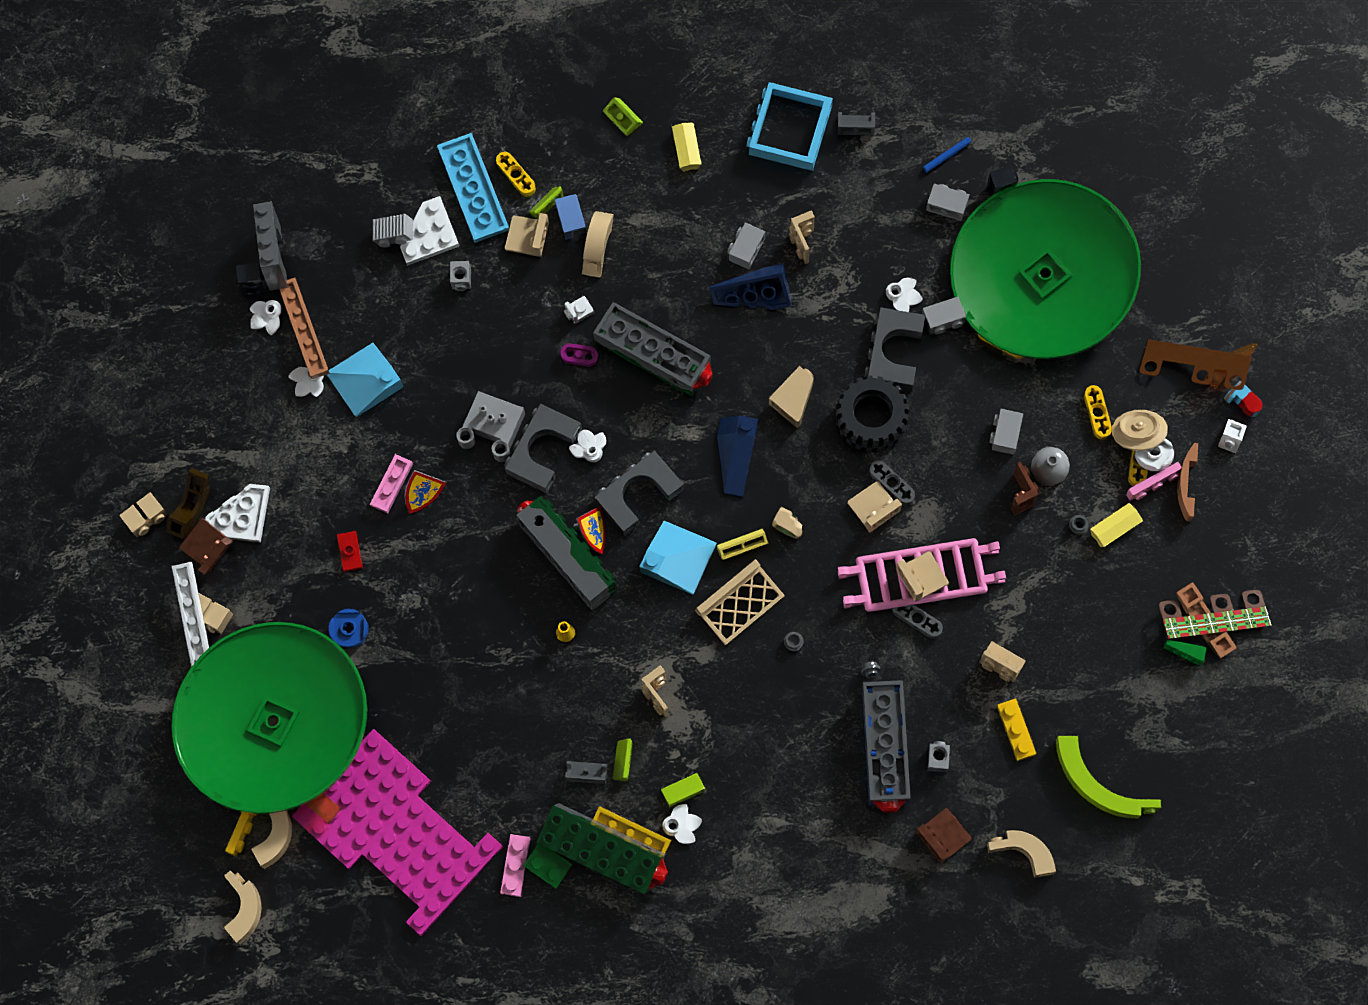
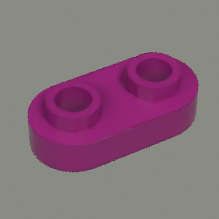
(580, 353)

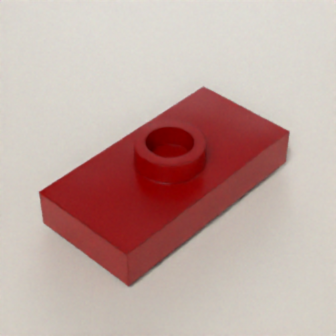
(349, 551)

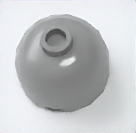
(1050, 466)

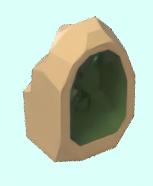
(787, 523)

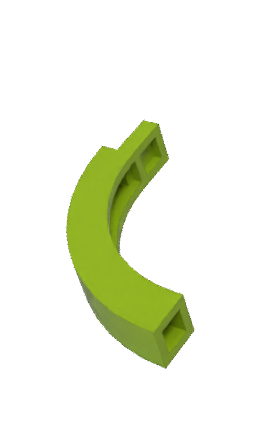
(1091, 790)

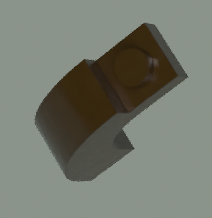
(191, 505)

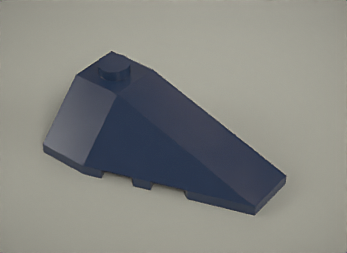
(759, 288)
(735, 446)

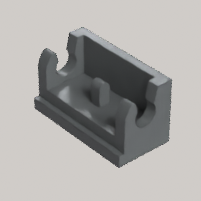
(856, 124)
(586, 772)

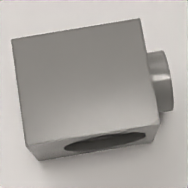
(458, 268)
(938, 765)

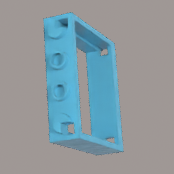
(782, 156)

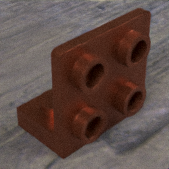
(1028, 496)
(205, 545)
(943, 835)

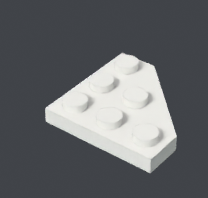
(431, 233)
(242, 514)

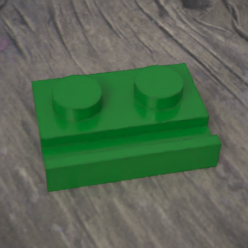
(547, 865)

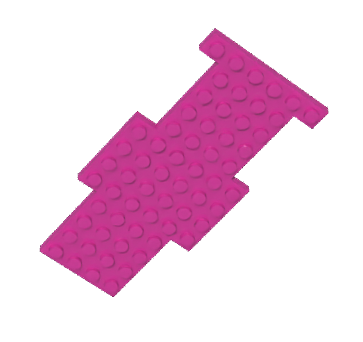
(398, 831)

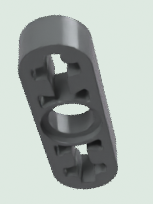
(905, 489)
(915, 610)

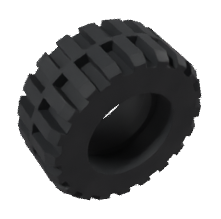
(872, 390)

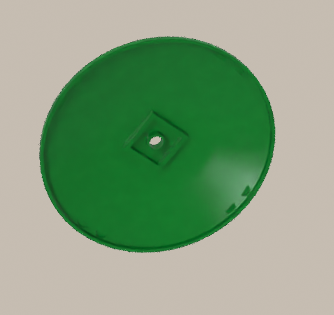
(1051, 229)
(236, 690)

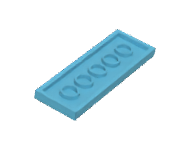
(473, 187)

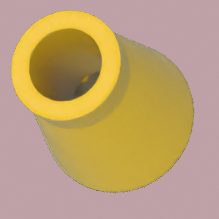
(567, 635)

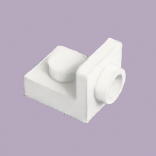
(578, 310)
(1232, 436)

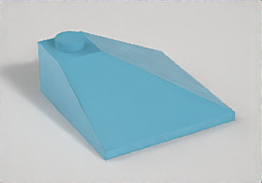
(365, 379)
(677, 557)

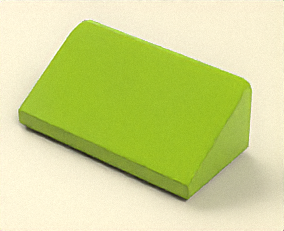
(622, 116)
(546, 202)
(622, 760)
(683, 790)

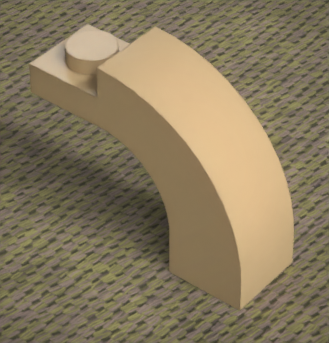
(595, 244)
(277, 842)
(1031, 846)
(250, 910)

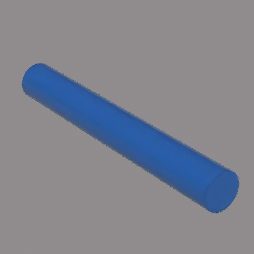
(947, 154)

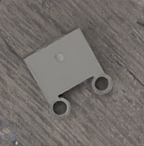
(492, 420)

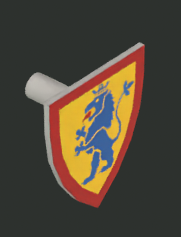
(421, 491)
(592, 529)

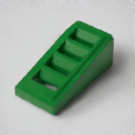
(1187, 651)

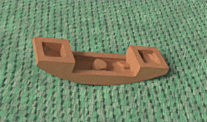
(1186, 503)
(1193, 605)

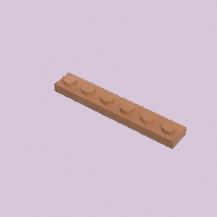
(304, 330)

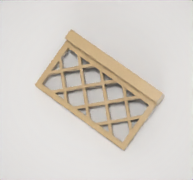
(725, 593)

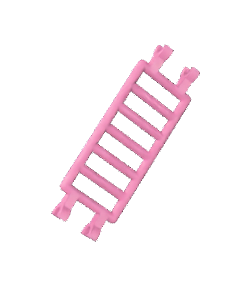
(977, 551)

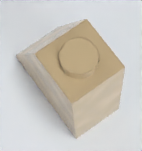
(793, 396)

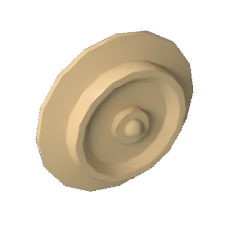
(1139, 430)

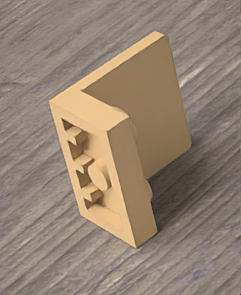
(801, 227)
(527, 235)
(874, 506)
(921, 576)
(1002, 661)
(655, 680)

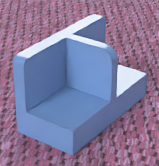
(569, 215)

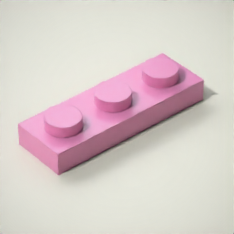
(1154, 482)
(391, 483)
(514, 869)

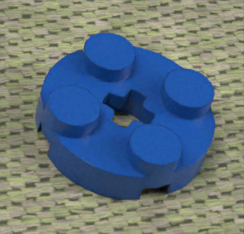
(356, 636)

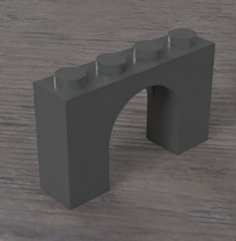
(268, 235)
(891, 324)
(544, 422)
(649, 469)

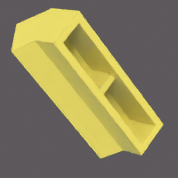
(686, 146)
(1116, 525)
(740, 540)

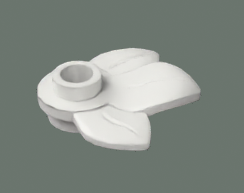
(906, 294)
(264, 318)
(305, 383)
(586, 444)
(684, 822)

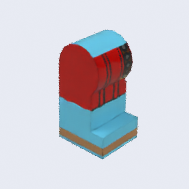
(1245, 399)

